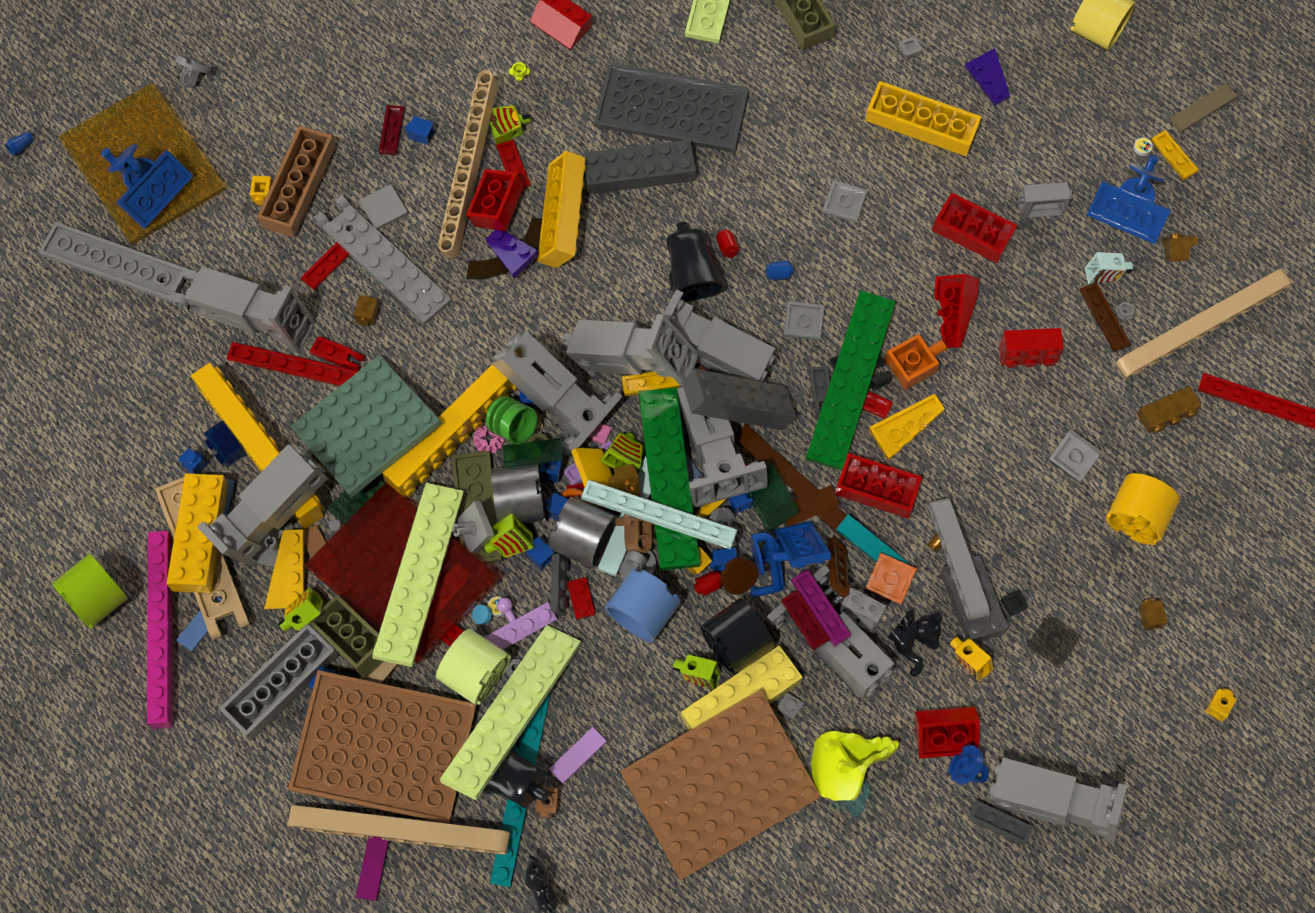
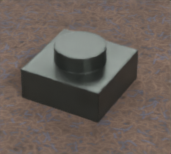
(880, 379)
(1014, 603)

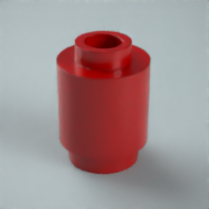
(727, 243)
(707, 583)

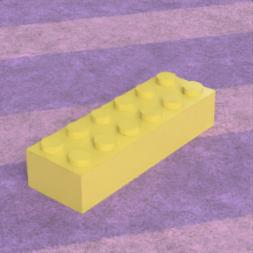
(771, 674)

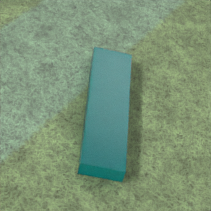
(865, 540)

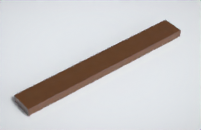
(763, 452)

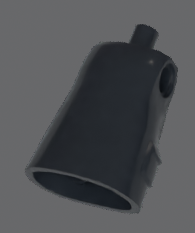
(693, 265)
(518, 780)

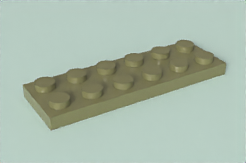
(473, 477)

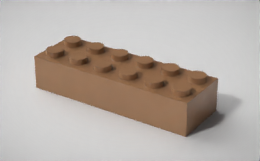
(296, 181)

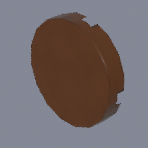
(738, 575)

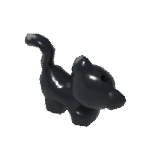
(925, 631)
(539, 883)

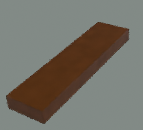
(1105, 317)
(838, 567)

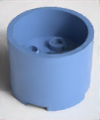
(642, 605)

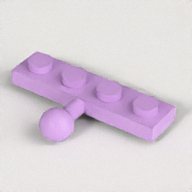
(519, 627)

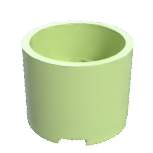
(473, 666)

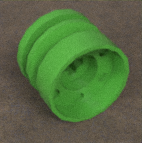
(511, 420)

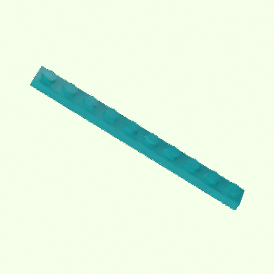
(515, 814)

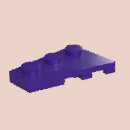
(989, 76)
(511, 251)

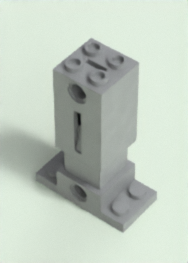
(250, 308)
(720, 345)
(630, 349)
(553, 388)
(715, 449)
(266, 504)
(851, 658)
(1057, 798)

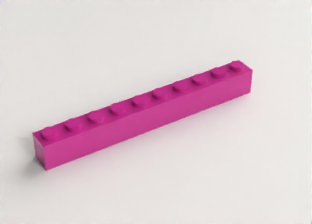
(159, 632)

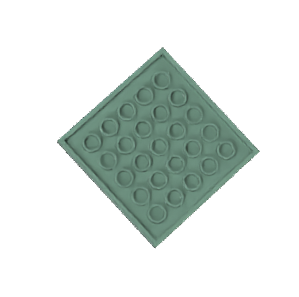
(365, 425)

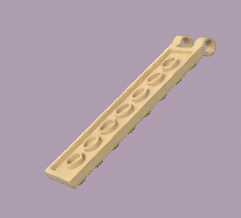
(223, 585)

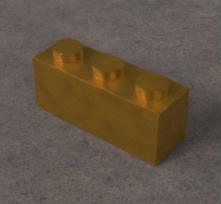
(1169, 410)

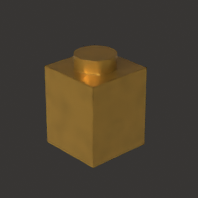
(366, 310)
(1152, 614)

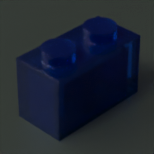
(224, 443)

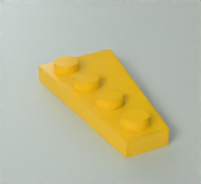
(902, 427)
(288, 573)

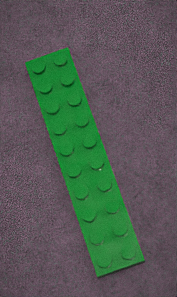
(850, 380)
(667, 473)

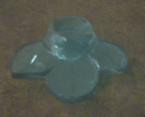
(855, 807)

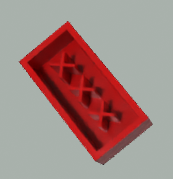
(974, 227)
(878, 485)

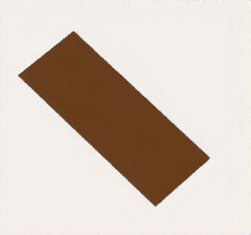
(814, 504)

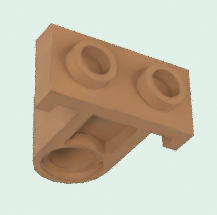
(636, 533)

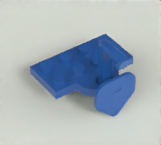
(152, 185)
(1129, 208)
(796, 543)

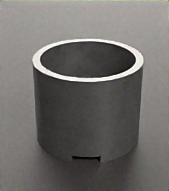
(518, 492)
(582, 531)

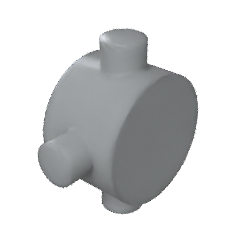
(334, 526)

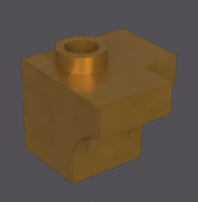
(1178, 246)
(625, 480)

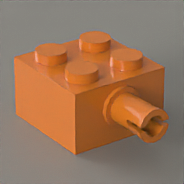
(914, 360)

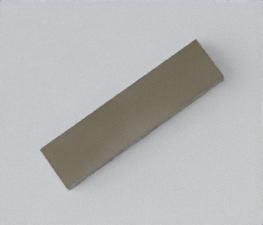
(1203, 108)

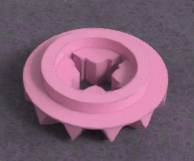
(482, 445)

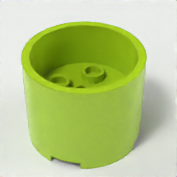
(89, 591)

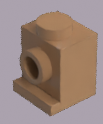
(547, 811)

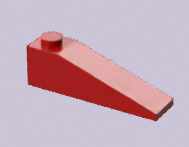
(957, 301)

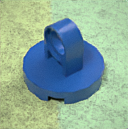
(967, 766)

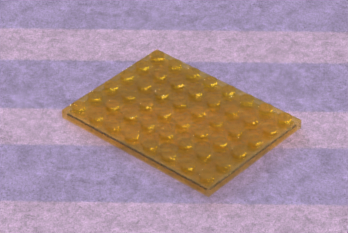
(153, 127)

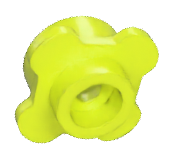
(519, 66)

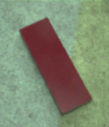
(391, 130)
(805, 620)

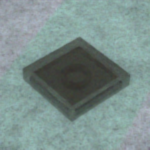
(1053, 641)

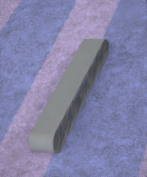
(959, 559)

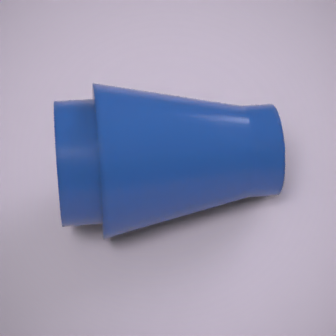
(19, 143)

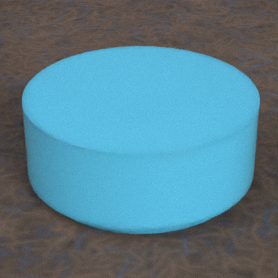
(481, 614)

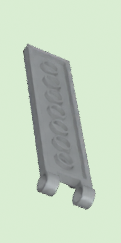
(384, 262)
(117, 263)

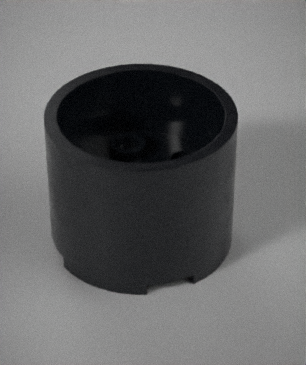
(737, 636)

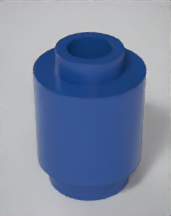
(779, 270)

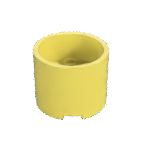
(1102, 20)

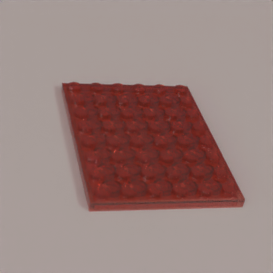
(366, 556)

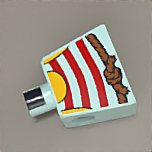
(1107, 267)

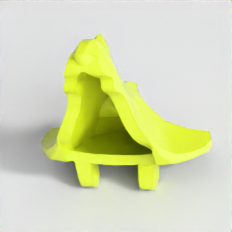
(842, 761)

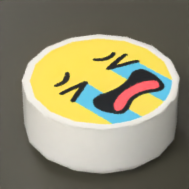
(1142, 146)
(492, 604)

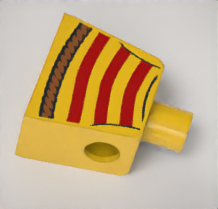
(977, 661)

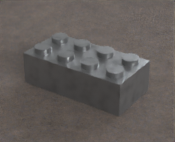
(980, 628)

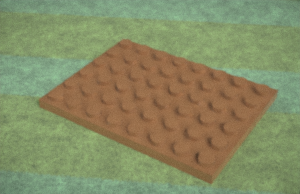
(380, 746)
(720, 784)

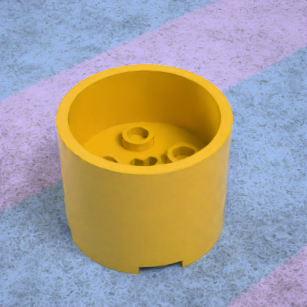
(1143, 508)

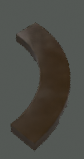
(494, 267)

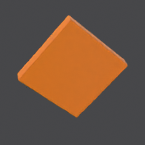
(891, 578)

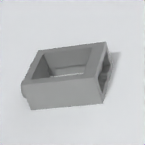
(1044, 200)
(865, 608)

